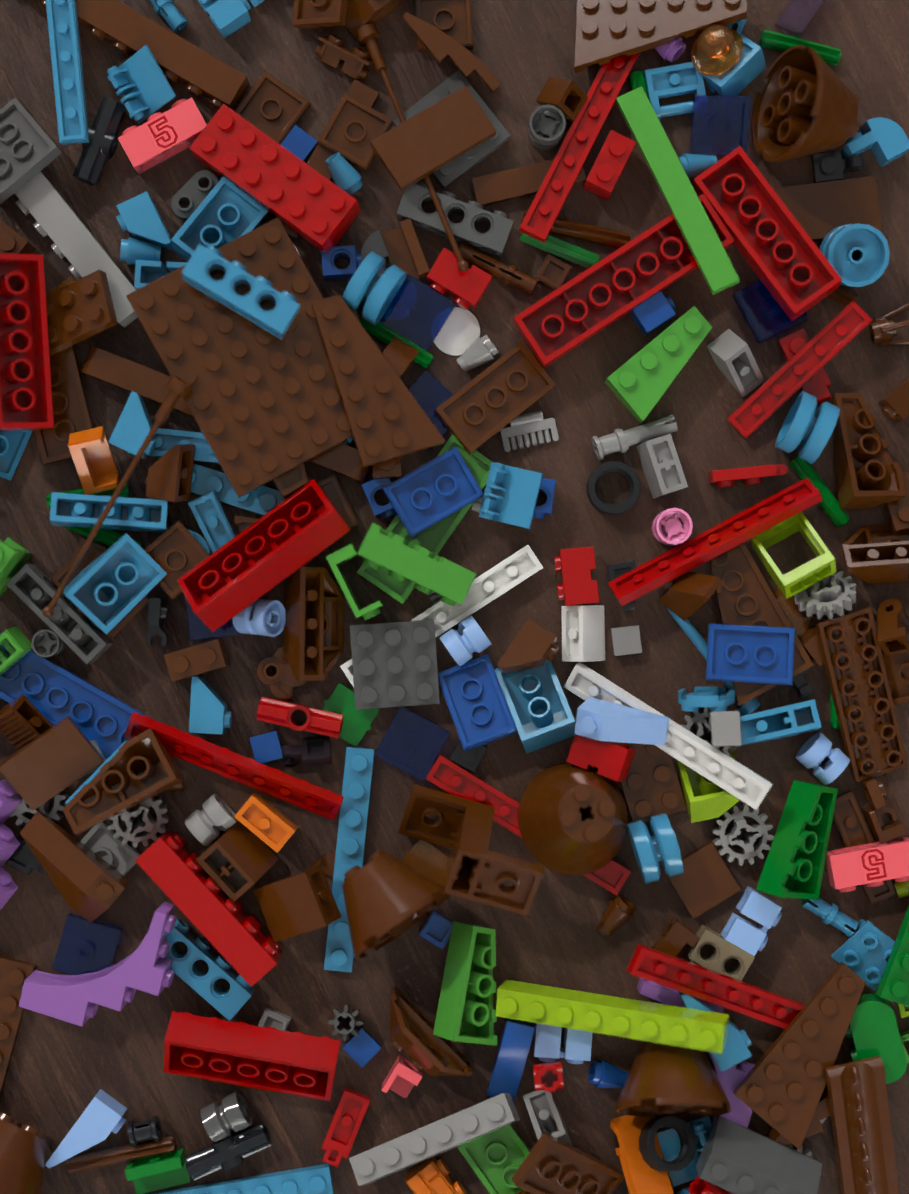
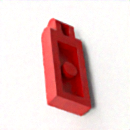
(820, 382)
(750, 475)
(344, 1126)

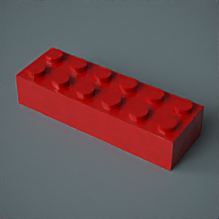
(275, 179)
(767, 234)
(24, 345)
(262, 555)
(210, 908)
(250, 1055)

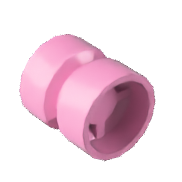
(672, 526)

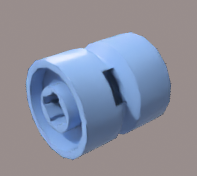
(261, 618)
(465, 640)
(815, 751)

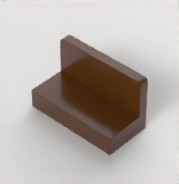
(405, 250)

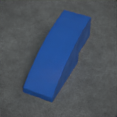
(510, 1057)

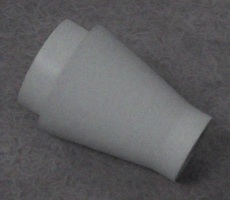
(478, 353)

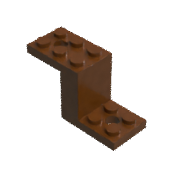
(472, 868)

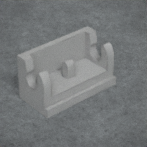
(661, 466)

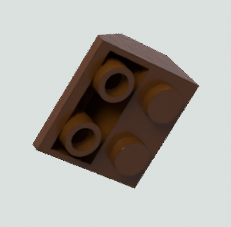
(237, 860)

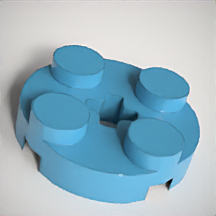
(706, 696)

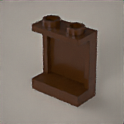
(297, 903)

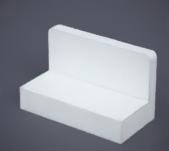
(583, 633)

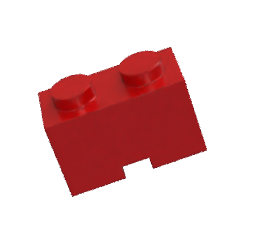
(609, 165)
(465, 286)
(575, 573)
(610, 757)

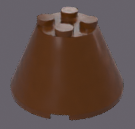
(802, 108)
(552, 822)
(386, 901)
(672, 1083)
(21, 1157)

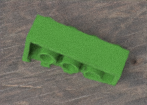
(416, 564)
(468, 986)

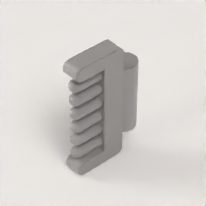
(526, 424)

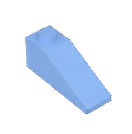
(620, 723)
(92, 1127)

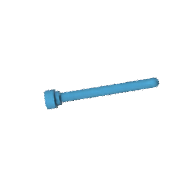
(744, 709)

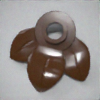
(283, 679)

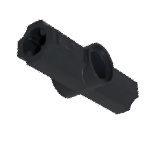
(102, 142)
(228, 1151)

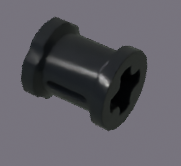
(144, 1131)

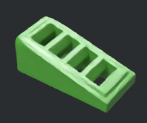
(16, 644)

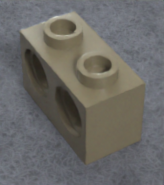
(721, 953)

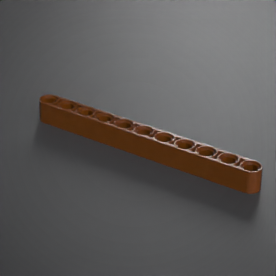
(153, 386)

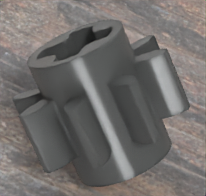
(338, 1021)

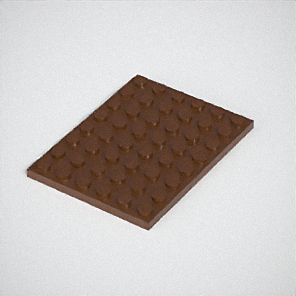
(252, 395)

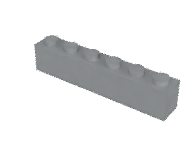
(74, 241)
(434, 1139)

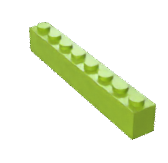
(613, 1015)

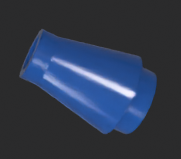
(606, 1075)

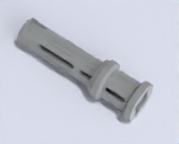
(621, 440)

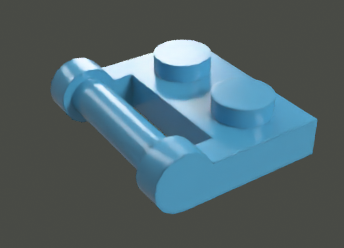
(672, 82)

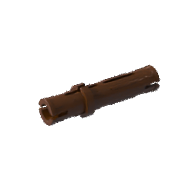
(526, 283)

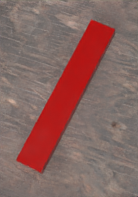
(799, 369)

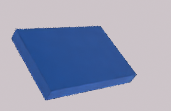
(433, 492)
(750, 654)
(476, 703)

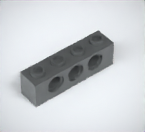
(491, 242)
(67, 621)

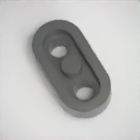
(194, 193)

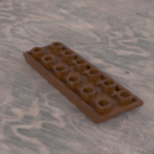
(861, 694)
(862, 1127)

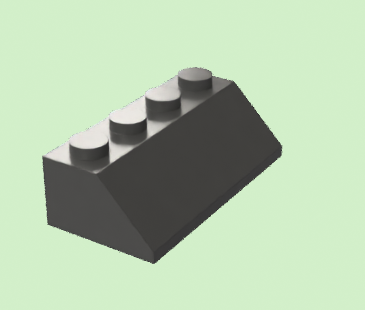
(754, 1163)

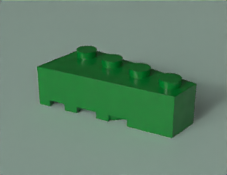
(800, 843)

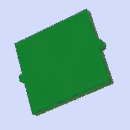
(355, 721)

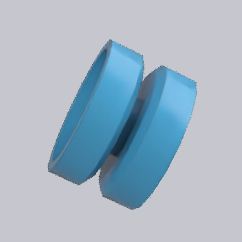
(870, 252)
(373, 287)
(807, 427)
(658, 847)

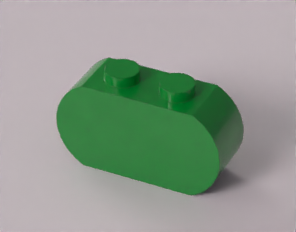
(877, 1034)

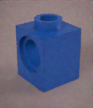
(331, 272)
(653, 313)
(547, 487)
(371, 489)

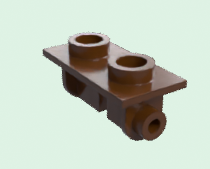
(335, 50)

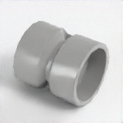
(209, 821)

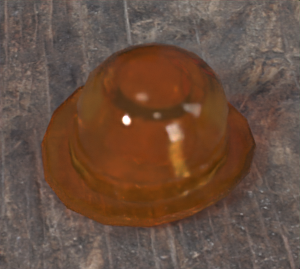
(716, 50)

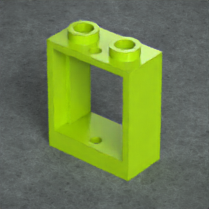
(804, 575)

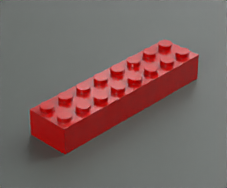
(611, 288)

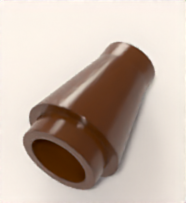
(617, 913)

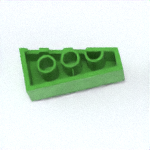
(652, 370)

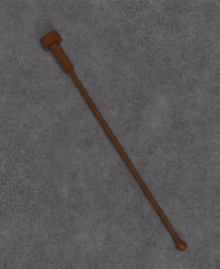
(367, 36)
(178, 388)

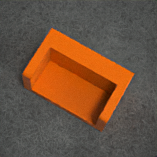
(93, 460)
(266, 821)

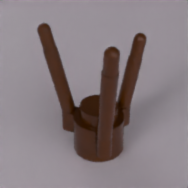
(883, 330)

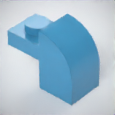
(882, 136)

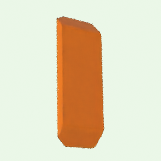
(637, 1173)

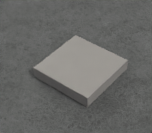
(111, 850)

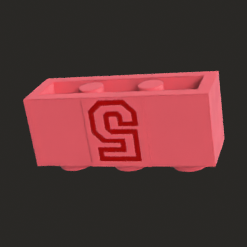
(162, 135)
(868, 864)

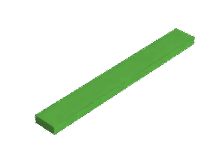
(677, 191)

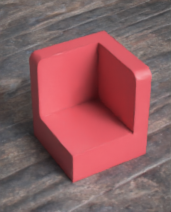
(402, 1077)

